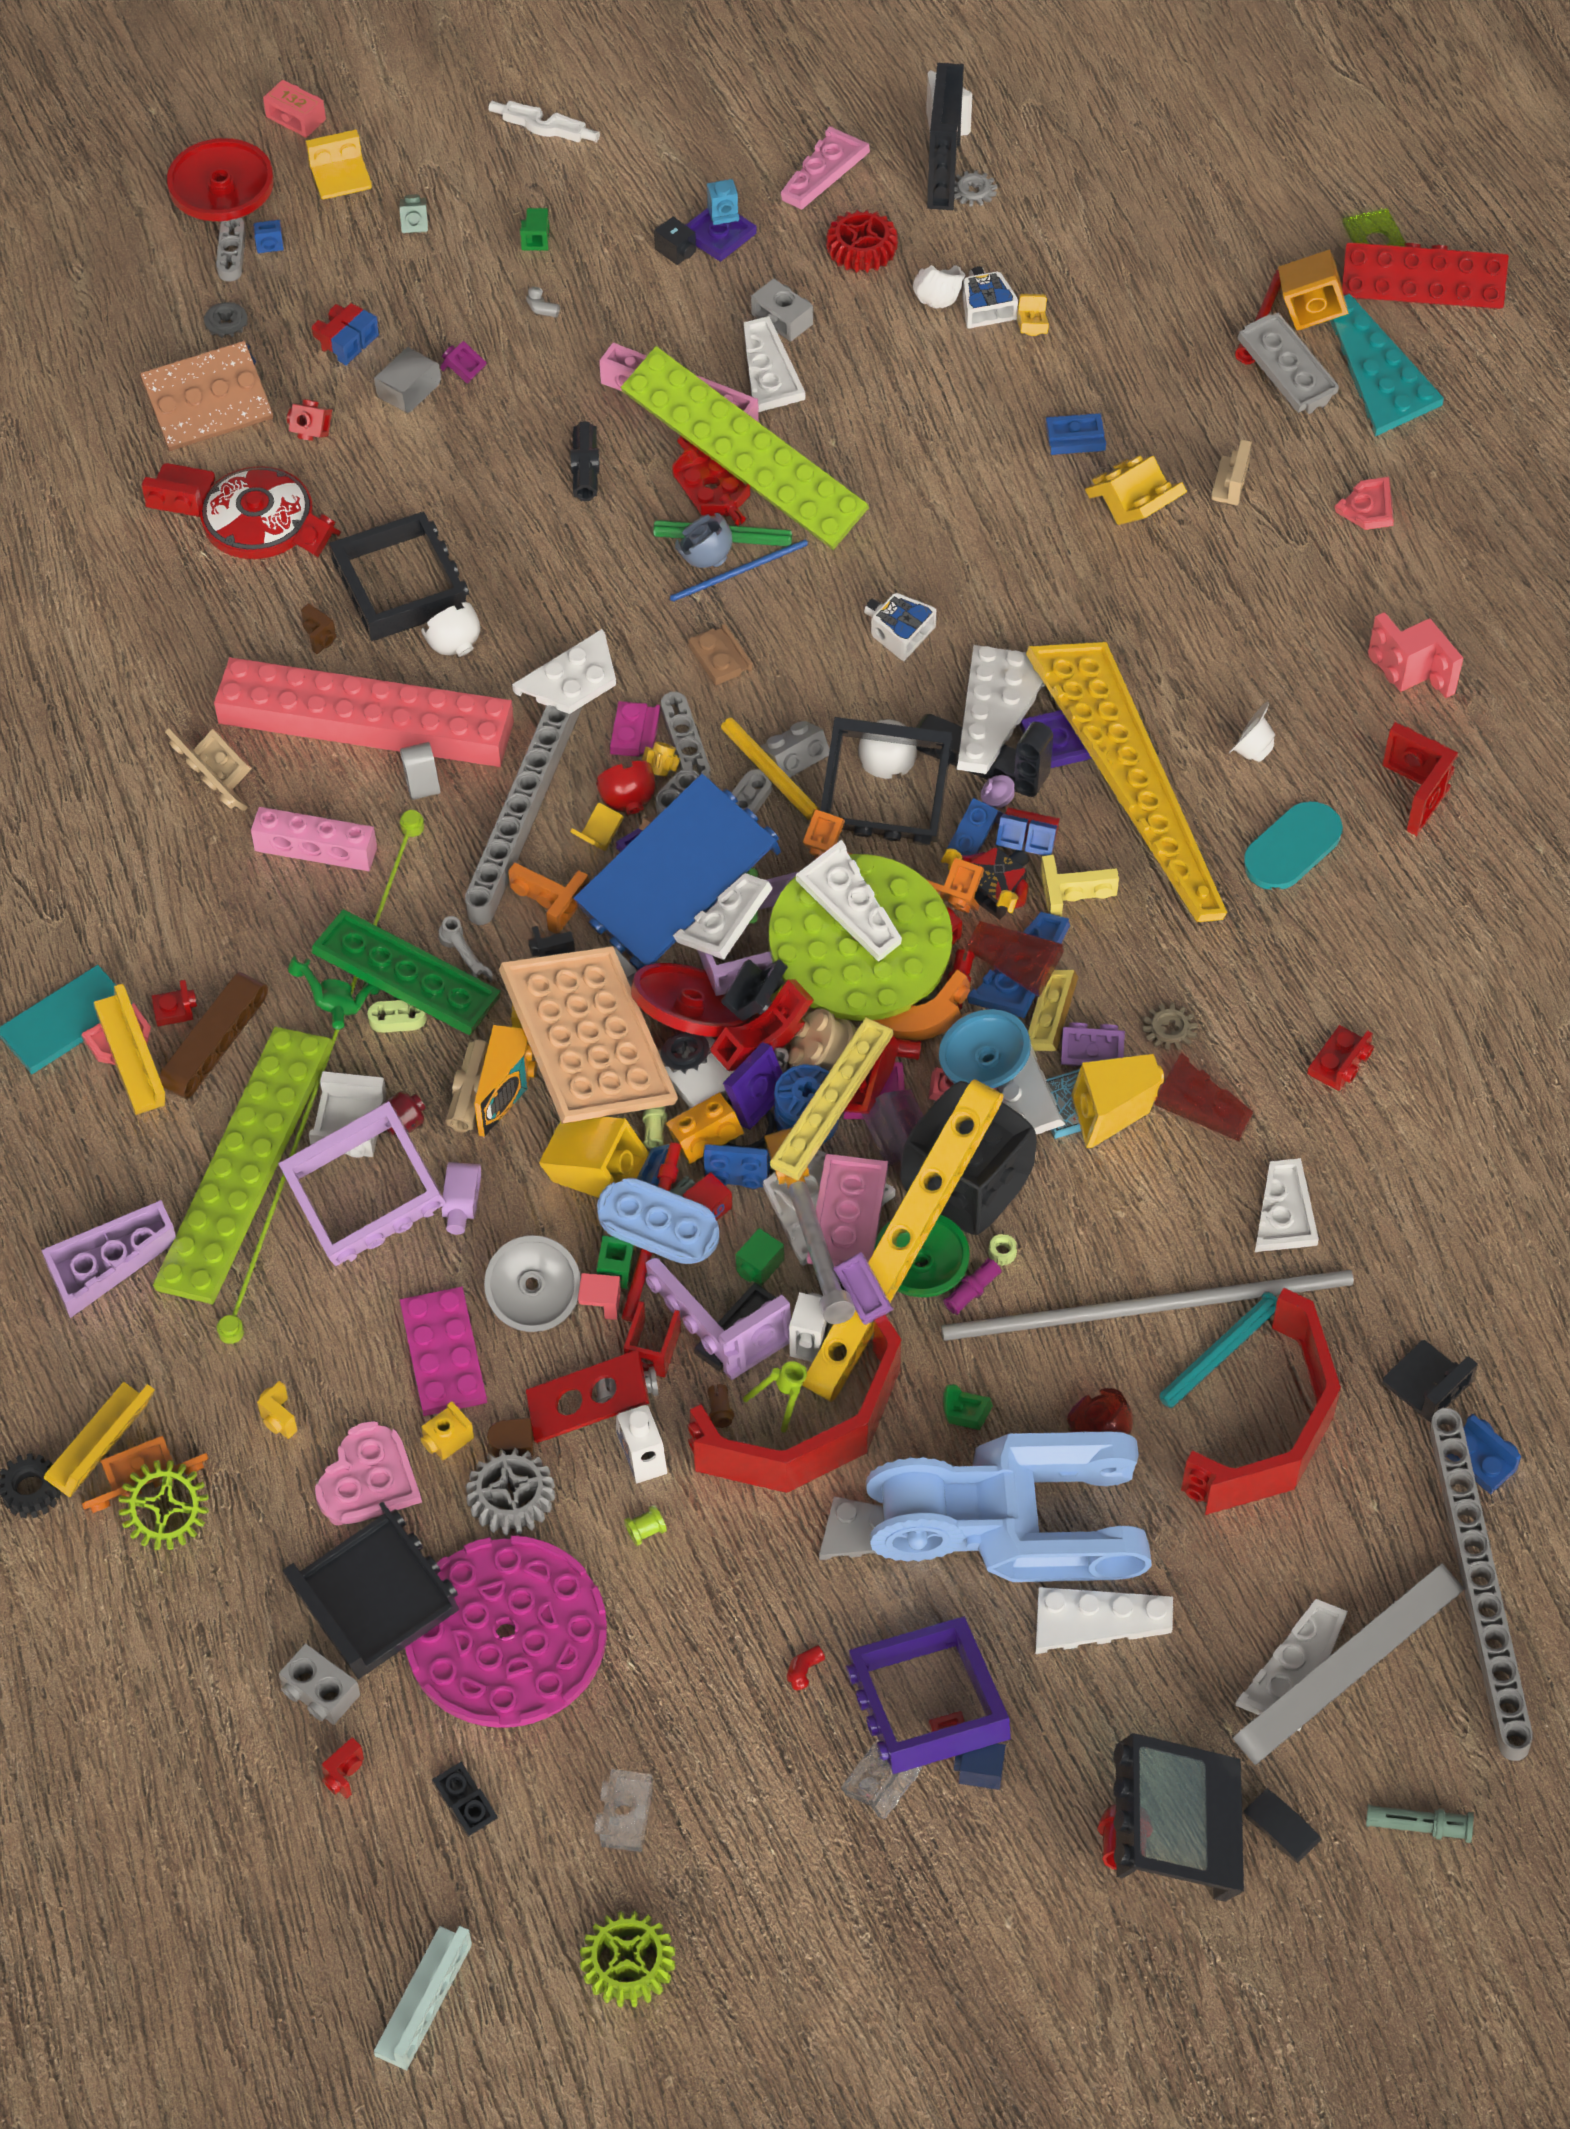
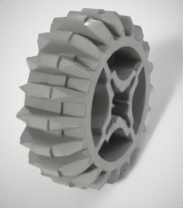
(485, 1499)

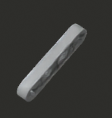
(686, 739)

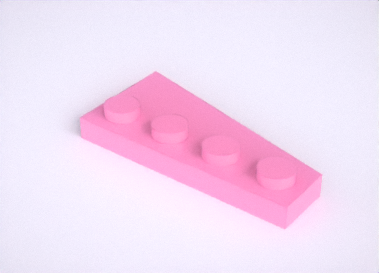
(827, 164)

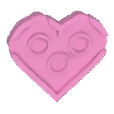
(368, 1472)

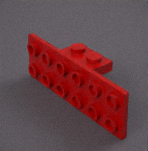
(1425, 275)

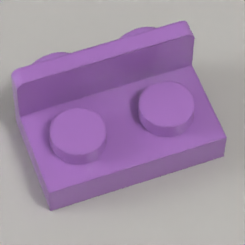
(1090, 1045)

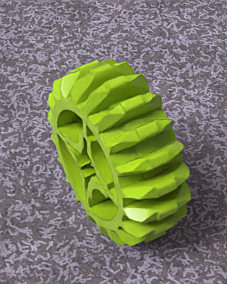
(168, 1476)
(609, 1981)

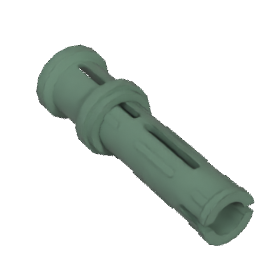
(1438, 1823)

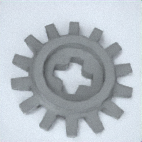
(975, 180)

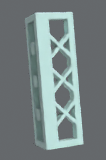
(423, 1996)

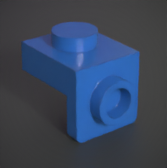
(268, 236)

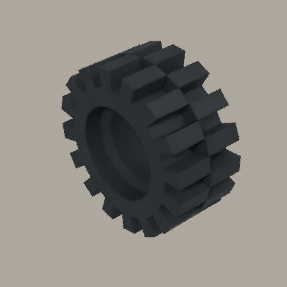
(18, 1472)

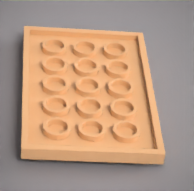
(587, 1034)

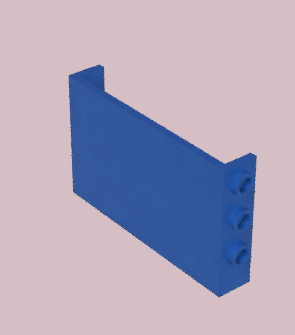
(674, 871)

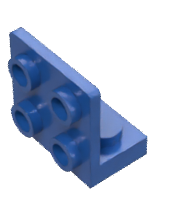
(737, 1165)

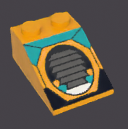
(504, 1075)

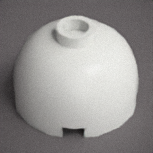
(453, 630)
(886, 758)

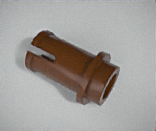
(721, 1413)

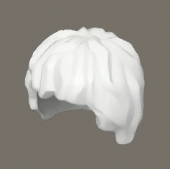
(938, 287)

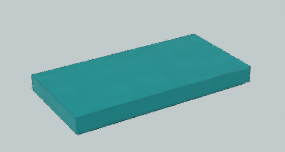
(57, 1021)

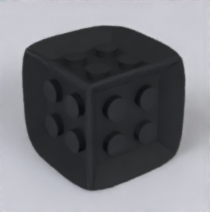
(994, 1171)

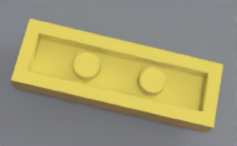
(1052, 1010)

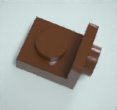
(319, 627)

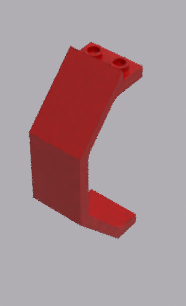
(813, 1457)
(1231, 1487)

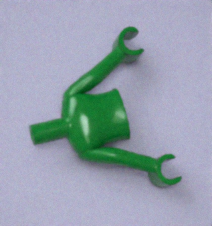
(332, 994)

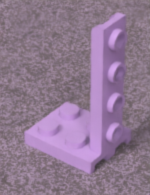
(739, 1346)

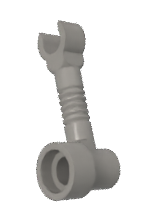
(455, 938)

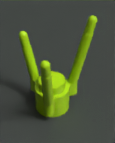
(789, 1382)

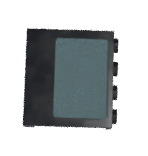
(1179, 1814)

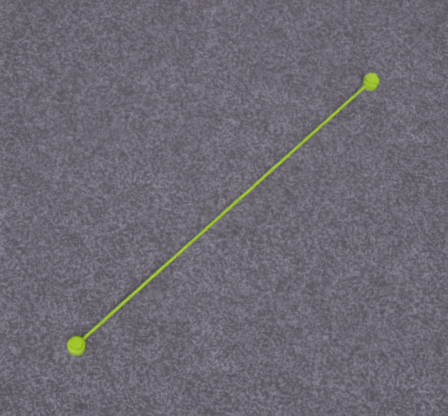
(230, 1327)

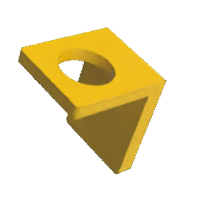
(600, 826)

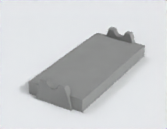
(1288, 363)

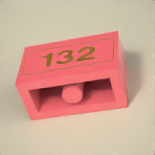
(294, 108)

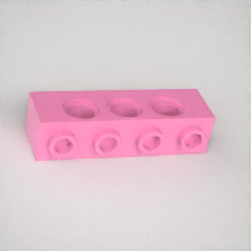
(314, 838)

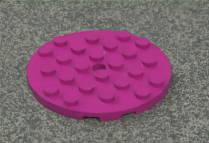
(531, 1672)

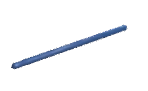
(722, 577)

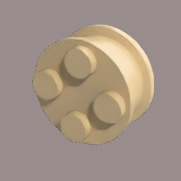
(820, 1040)

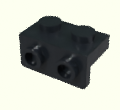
(753, 988)

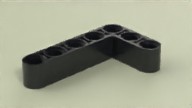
(1025, 765)

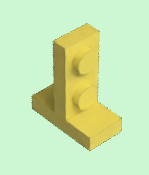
(1075, 885)

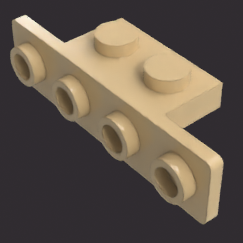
(218, 763)

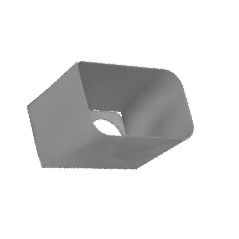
(408, 380)

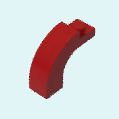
(772, 1027)

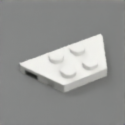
(573, 676)

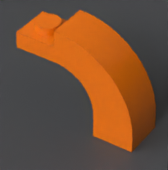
(933, 1017)

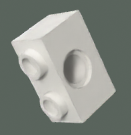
(807, 1327)

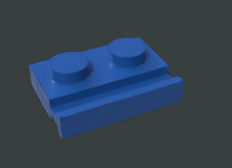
(1075, 434)

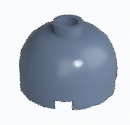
(706, 542)

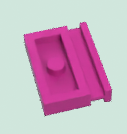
(634, 728)

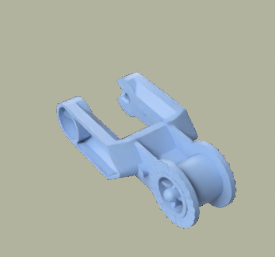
(993, 1508)

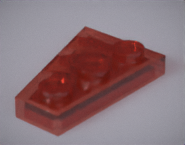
(1017, 954)
(1200, 1100)

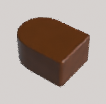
(511, 1435)

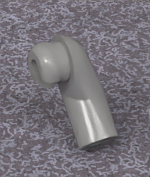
(539, 305)

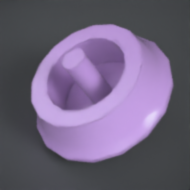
(998, 791)

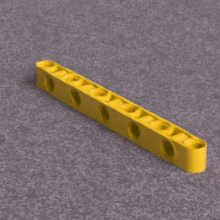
(915, 1216)

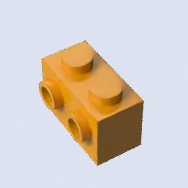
(704, 1124)

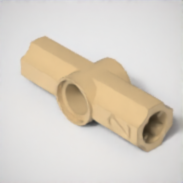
(465, 1086)

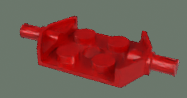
(696, 470)

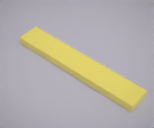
(831, 1098)

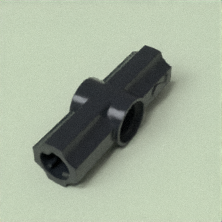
(585, 461)

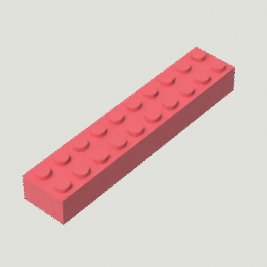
(363, 711)

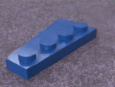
(1002, 992)

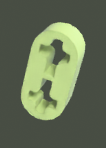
(396, 1017)

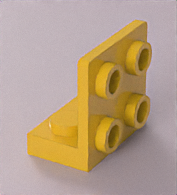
(338, 164)

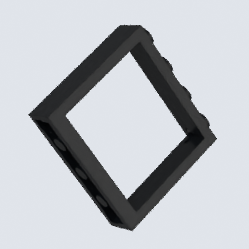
(409, 614)
(892, 734)

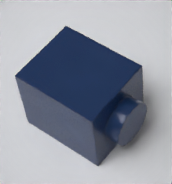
(981, 1766)

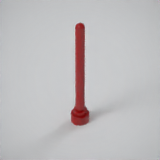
(1241, 353)

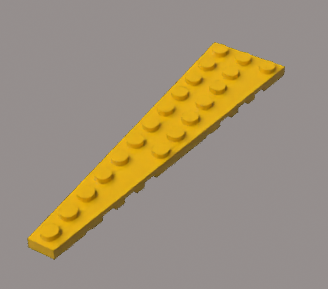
(1105, 718)

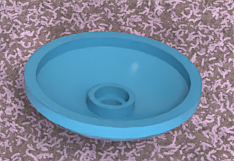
(981, 1038)

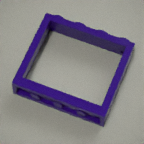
(940, 1743)

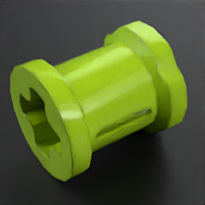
(645, 1525)

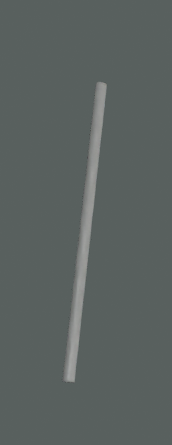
(1144, 1305)

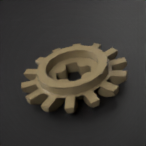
(1163, 1018)

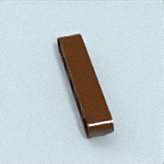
(213, 1035)

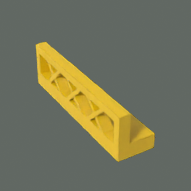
(130, 1051)
(98, 1438)

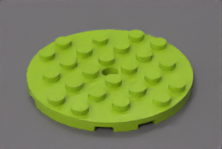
(839, 969)

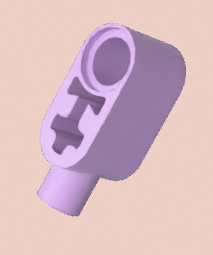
(460, 1195)

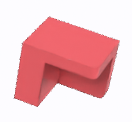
(601, 1291)

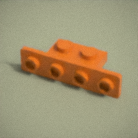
(124, 1463)

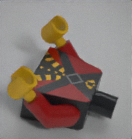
(1003, 879)

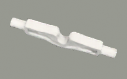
(555, 126)

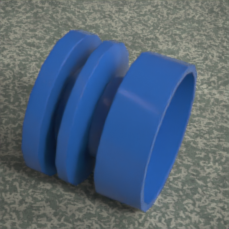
(794, 1092)

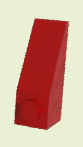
(875, 1080)

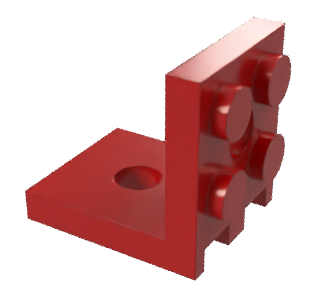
(1430, 770)

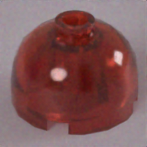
(1102, 1413)

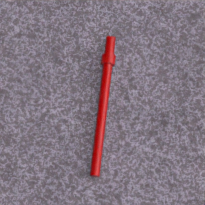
(666, 1175)

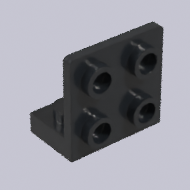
(1429, 1379)

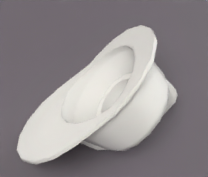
(1256, 738)

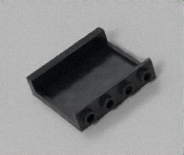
(945, 135)
(374, 1592)

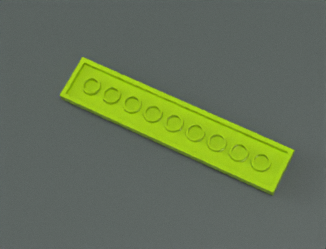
(745, 448)
(243, 1165)

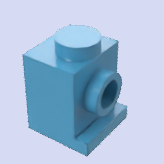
(722, 201)

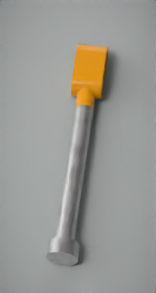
(836, 1303)

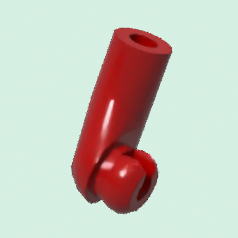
(799, 1667)

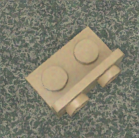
(1232, 475)

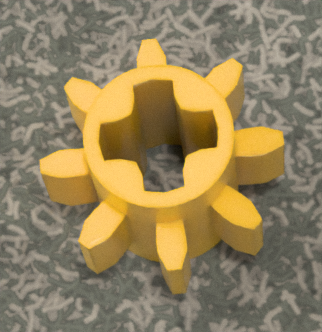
(661, 758)

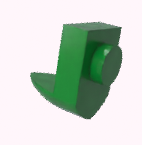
(965, 1408)

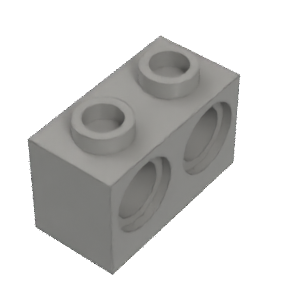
(325, 1679)

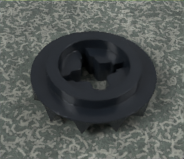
(676, 1046)

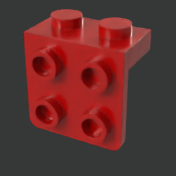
(177, 489)

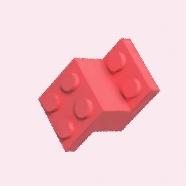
(1415, 655)

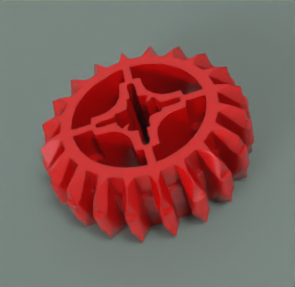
(862, 241)

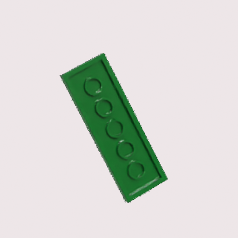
(406, 972)

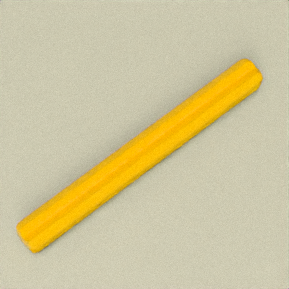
(769, 767)

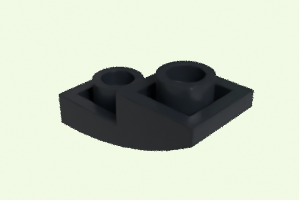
(464, 1799)
(1283, 1825)

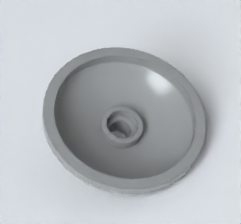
(556, 1288)

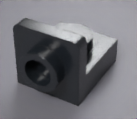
(551, 945)

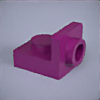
(463, 361)

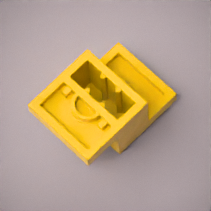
(1134, 489)

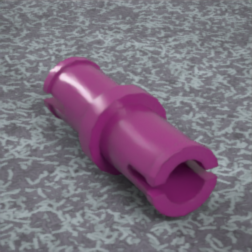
(972, 1286)

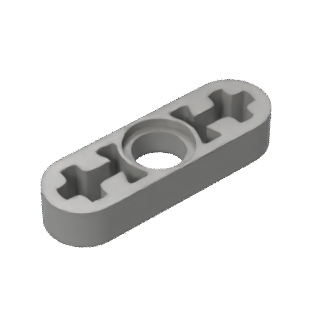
(236, 256)

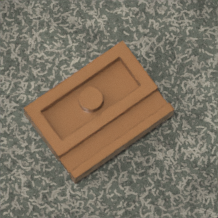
(720, 654)

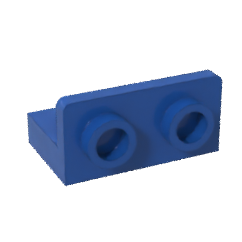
(1490, 1455)

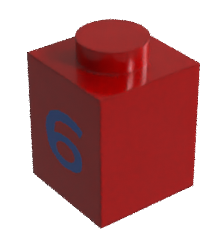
(711, 1194)

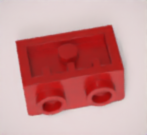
(1340, 1057)

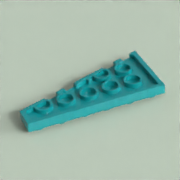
(1381, 372)

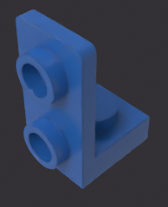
(974, 828)

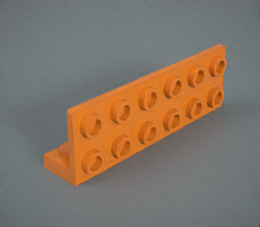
(959, 885)

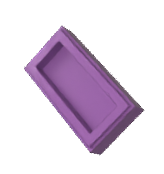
(864, 1288)

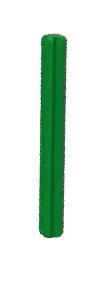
(740, 534)

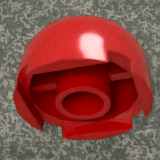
(627, 788)

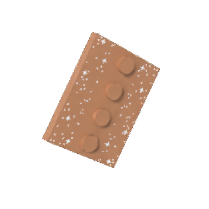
(206, 395)

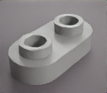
(751, 797)

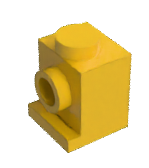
(449, 1441)

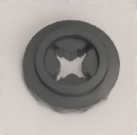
(225, 311)

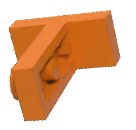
(548, 893)

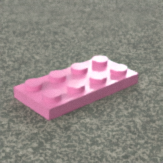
(850, 1205)

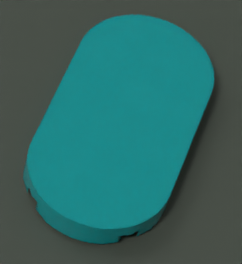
(1293, 845)

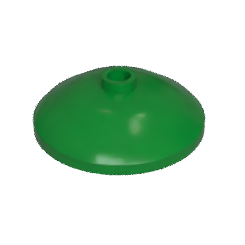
(945, 1257)

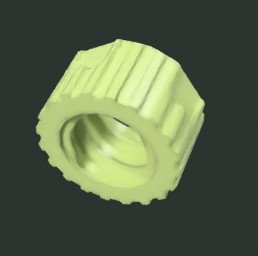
(1002, 1240)

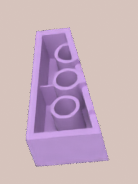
(107, 1255)

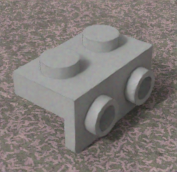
(797, 747)

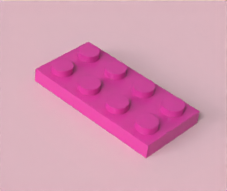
(443, 1350)

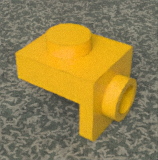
(1032, 315)
(274, 1414)

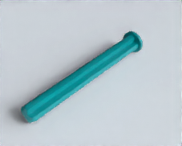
(1219, 1351)

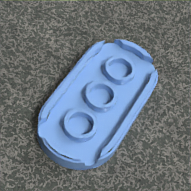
(658, 1221)

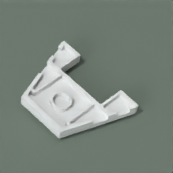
(784, 1208)

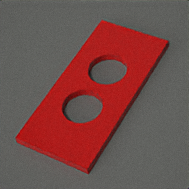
(629, 1394)

